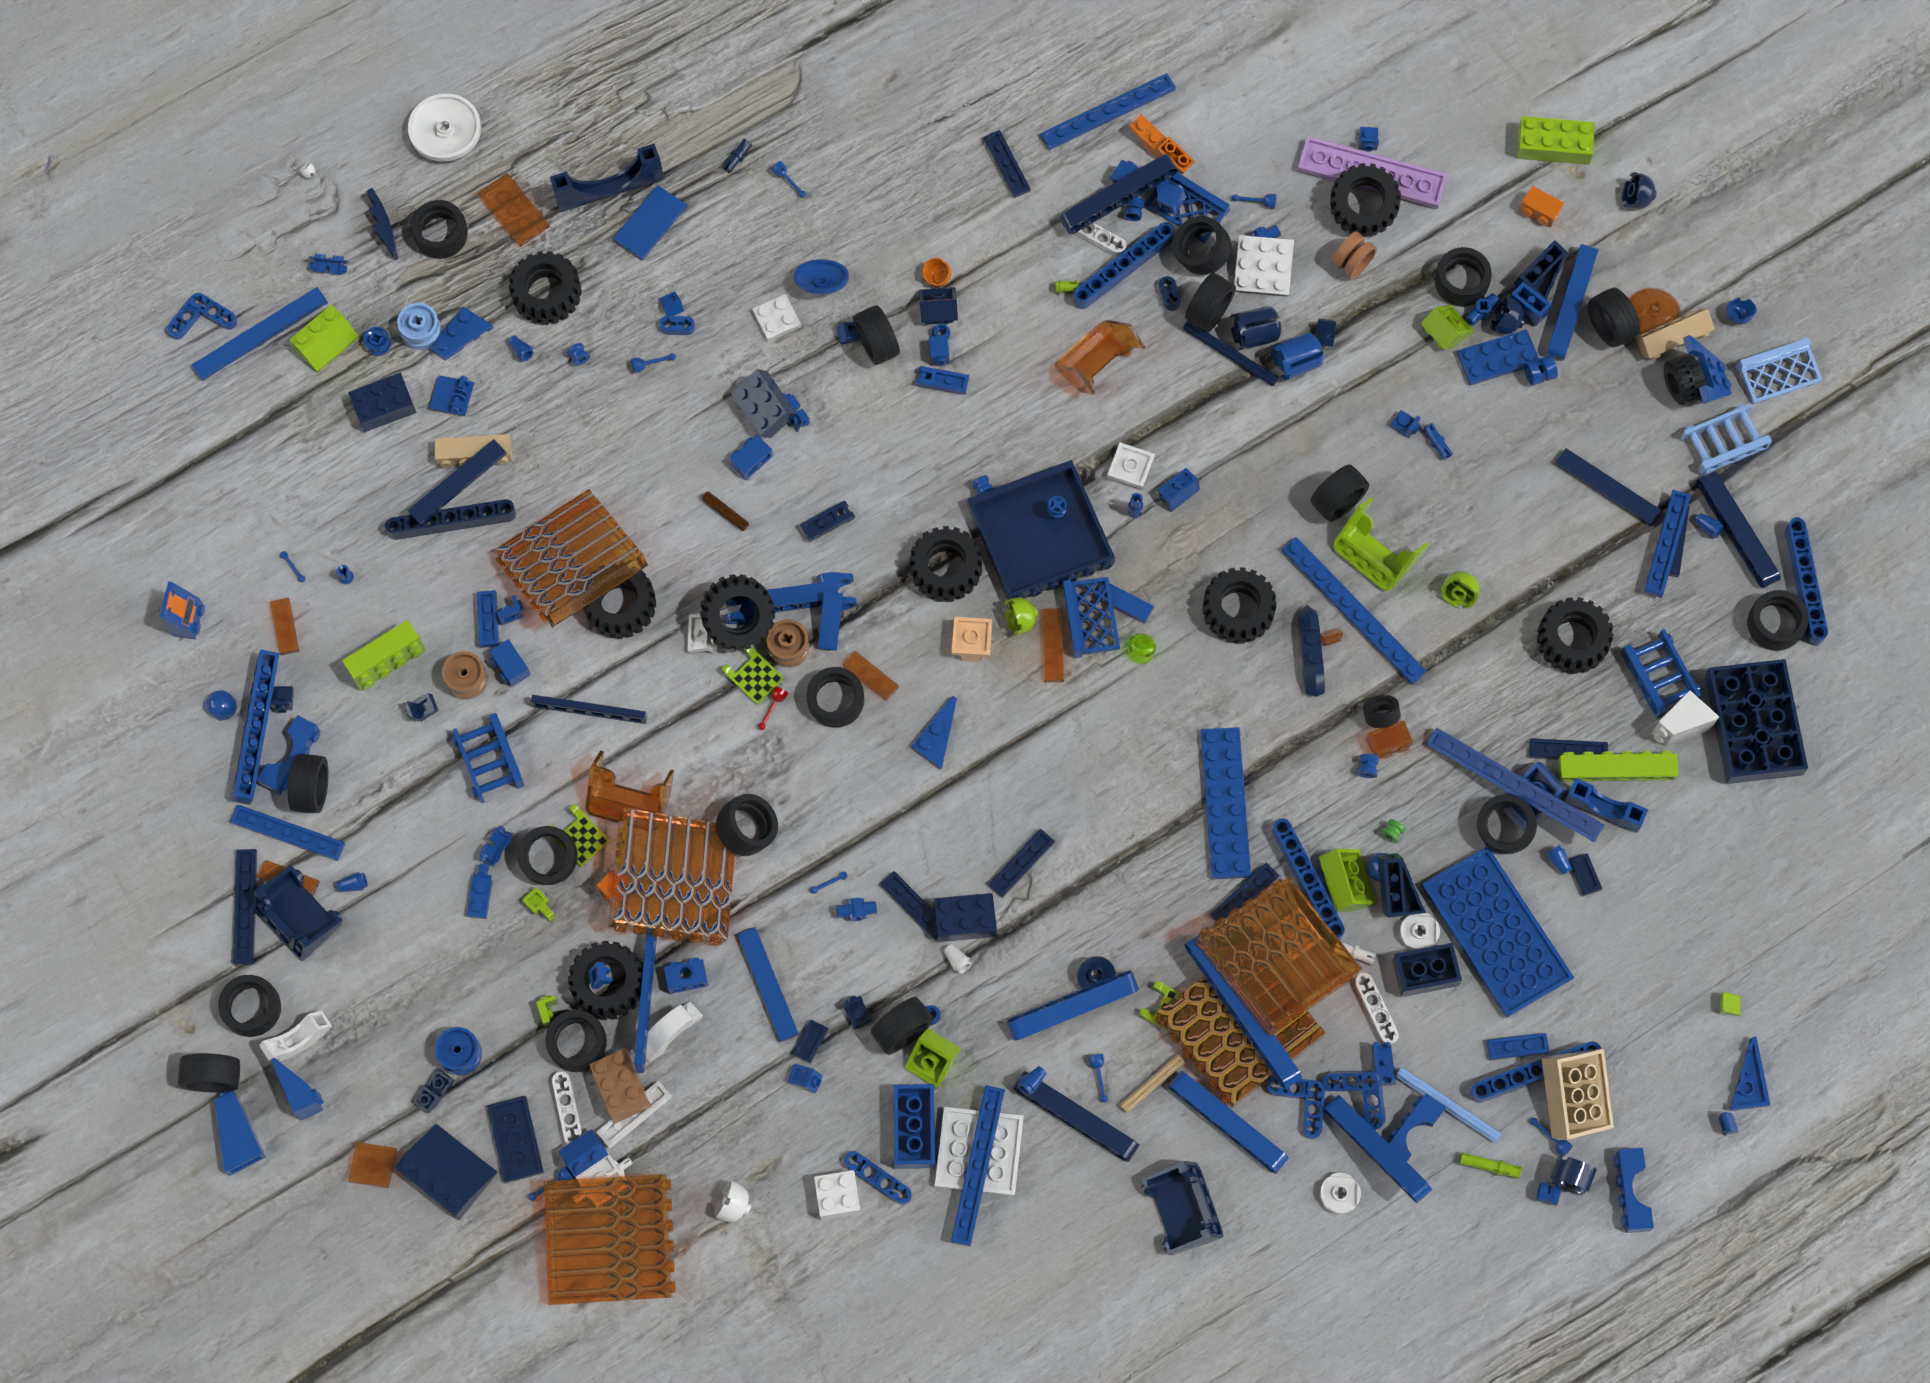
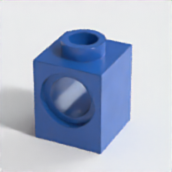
(939, 350)

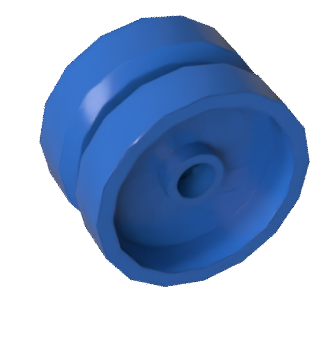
(458, 1039)

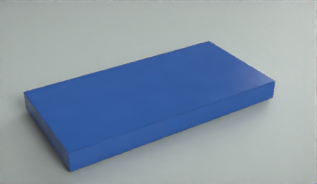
(650, 222)

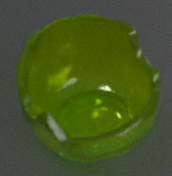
(1141, 648)

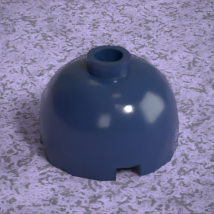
(1638, 191)
(1508, 316)

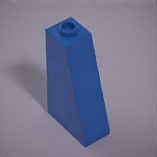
(237, 1137)

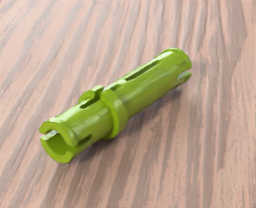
(1494, 1166)

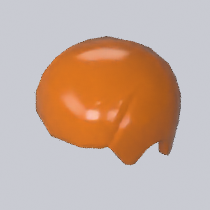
(936, 272)

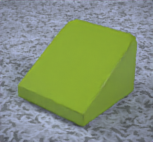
(1730, 1004)

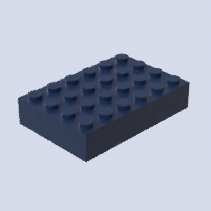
(1756, 721)

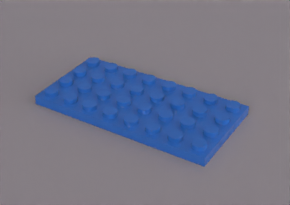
(1497, 932)

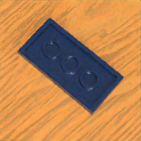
(515, 1139)

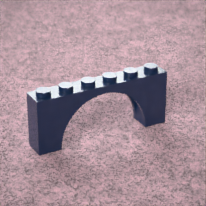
(642, 171)

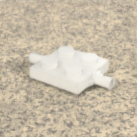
(606, 1168)

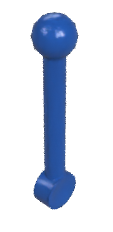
(284, 555)
(843, 875)

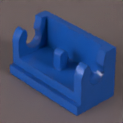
(1179, 489)
(1383, 1062)

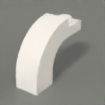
(669, 1028)
(298, 1038)

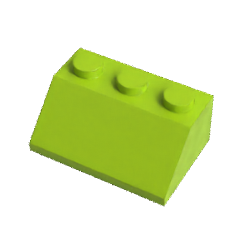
(324, 338)
(1347, 880)

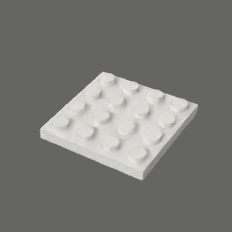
(956, 1145)

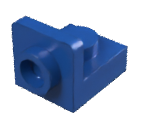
(1368, 139)
(1406, 424)
(510, 614)
(805, 1078)

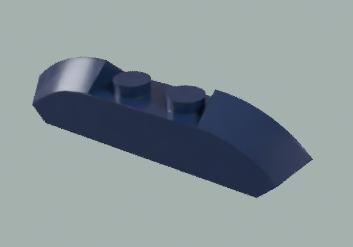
(1311, 651)

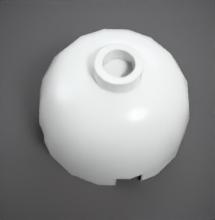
(733, 1203)

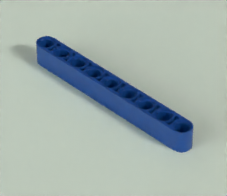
(1267, 1046)

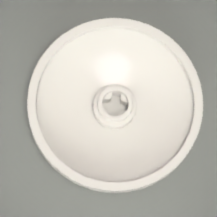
(444, 127)

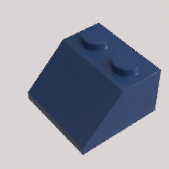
(938, 305)

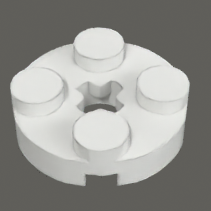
(1427, 924)
(1348, 1185)

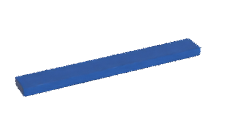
(1107, 111)
(259, 333)
(645, 1003)
(977, 1166)

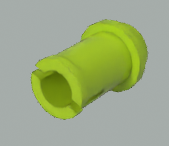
(1065, 286)

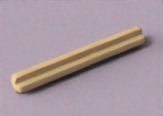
(1152, 1083)

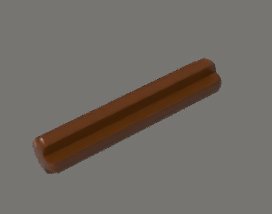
(725, 511)

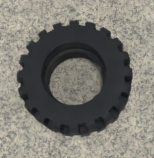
(1371, 177)
(539, 267)
(941, 541)
(1242, 582)
(1584, 614)
(631, 620)
(748, 634)
(617, 1003)

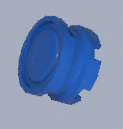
(377, 341)

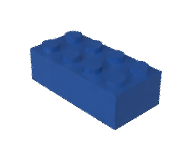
(914, 1126)

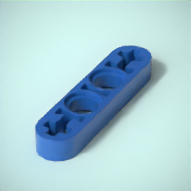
(878, 1177)

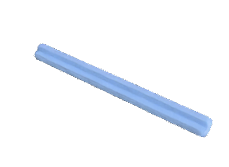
(1451, 1106)

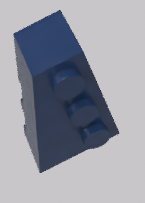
(1544, 270)
(1397, 888)

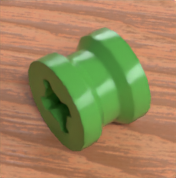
(1393, 830)

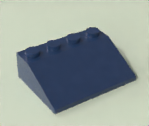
(446, 1171)

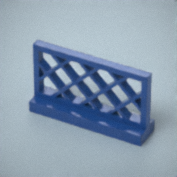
(1199, 195)
(1074, 614)

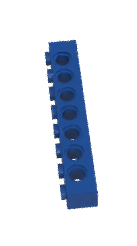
(255, 727)

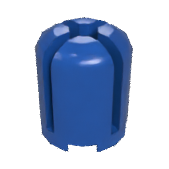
(1298, 355)

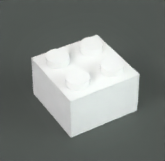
(837, 1195)

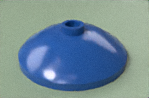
(821, 276)

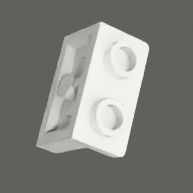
(698, 637)

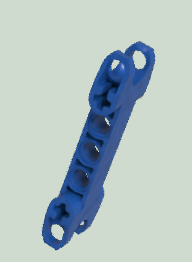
(798, 597)

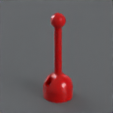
(778, 695)

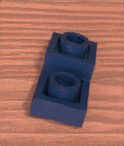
(434, 1091)

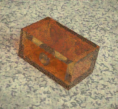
(1389, 740)

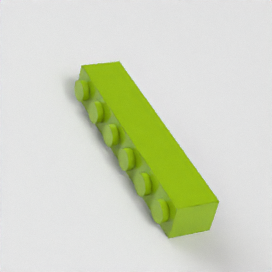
(1618, 766)

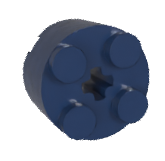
(1573, 1174)

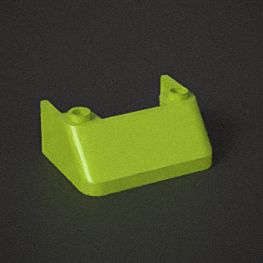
(1370, 555)

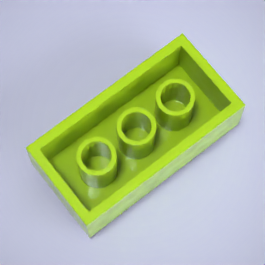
(1555, 140)
(384, 655)

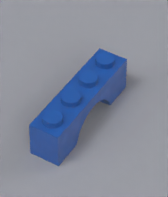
(1169, 195)
(276, 776)
(1621, 813)
(1426, 1113)
(1636, 1215)

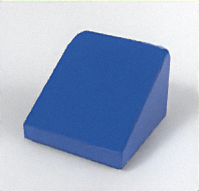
(671, 304)
(847, 333)
(1728, 1123)

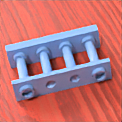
(1725, 456)

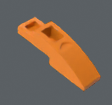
(1158, 144)

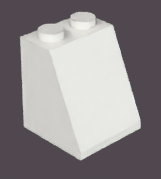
(1685, 720)

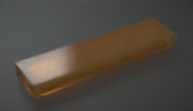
(1053, 645)

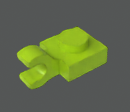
(538, 902)

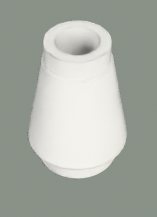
(957, 959)

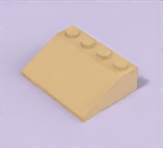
(1577, 1093)

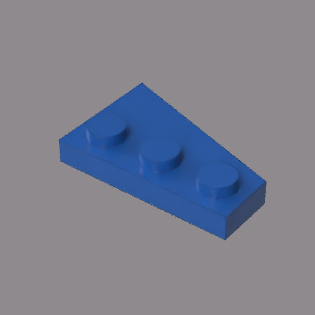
(460, 331)

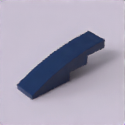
(383, 226)

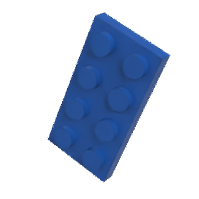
(1497, 357)

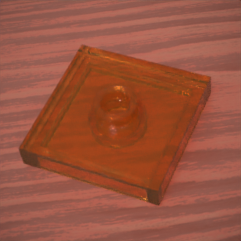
(372, 1165)

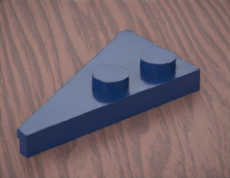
(934, 739)
(1751, 1085)

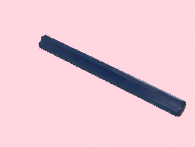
(1231, 353)

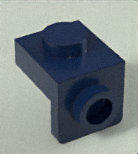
(421, 708)

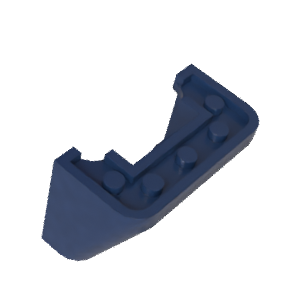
(295, 913)
(1184, 1207)

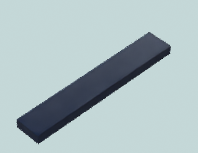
(457, 482)
(1607, 486)
(589, 709)
(244, 912)

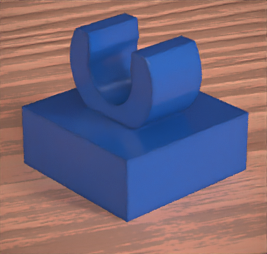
(598, 975)

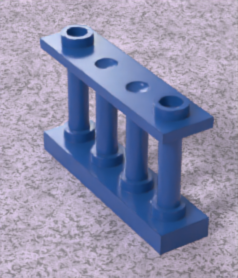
(1641, 672)
(506, 760)

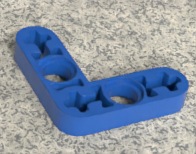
(198, 310)
(1367, 1090)
(1305, 1093)

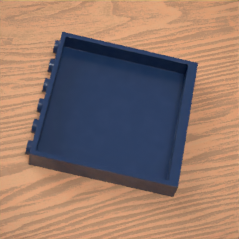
(1030, 546)

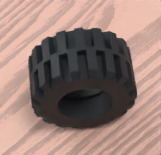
(1684, 378)

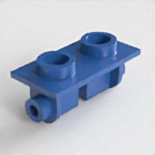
(320, 264)
(801, 417)
(492, 853)

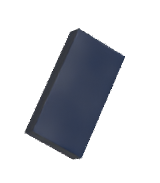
(1585, 875)
(810, 1041)

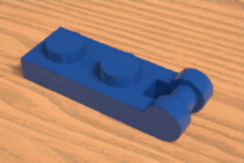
(942, 380)

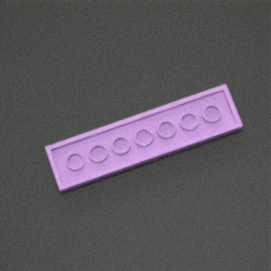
(1331, 159)

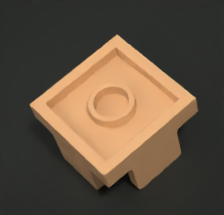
(972, 638)

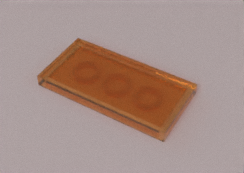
(513, 209)

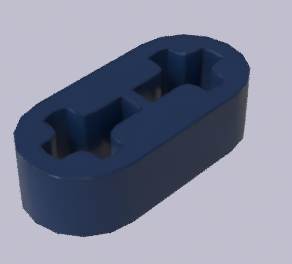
(1165, 294)

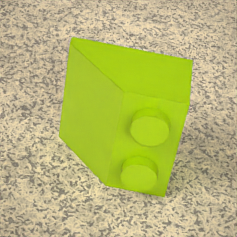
(1447, 327)
(932, 1058)

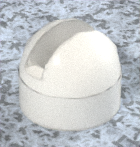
(307, 169)

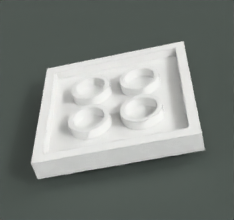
(1263, 265)

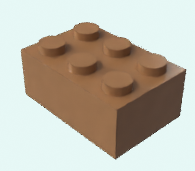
(620, 1085)

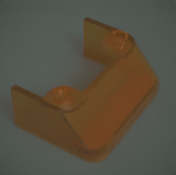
(1096, 351)
(608, 799)

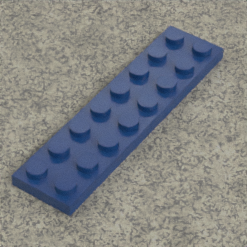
(1225, 803)

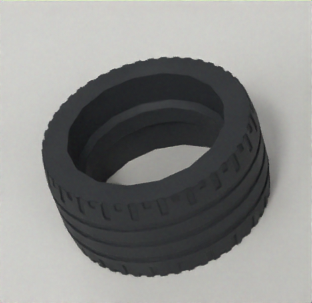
(433, 210)
(1188, 232)
(1468, 257)
(1210, 302)
(1613, 317)
(876, 335)
(1340, 492)
(1785, 600)
(830, 675)
(308, 783)
(1510, 800)
(761, 813)
(566, 870)
(237, 986)
(560, 1023)
(901, 1025)
(209, 1072)

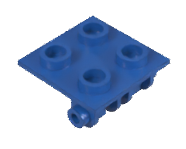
(452, 395)

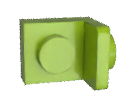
(546, 1014)

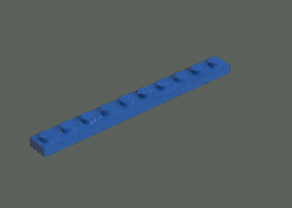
(1354, 611)
(1516, 784)

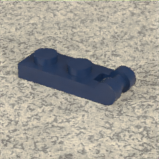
(827, 521)

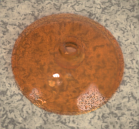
(1650, 318)

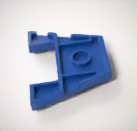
(1714, 370)

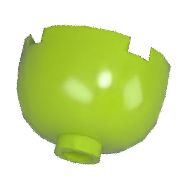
(1460, 589)
(1020, 615)

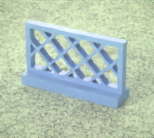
(1775, 355)

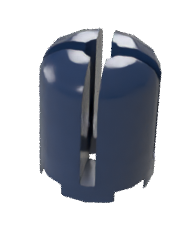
(1256, 327)

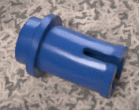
(343, 572)

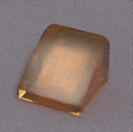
(1331, 636)

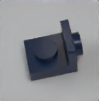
(1325, 332)
(282, 698)
(856, 1011)

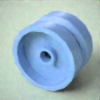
(419, 326)

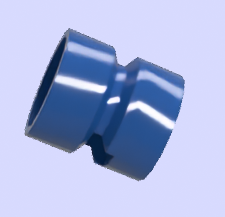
(1537, 371)

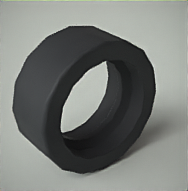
(1378, 703)

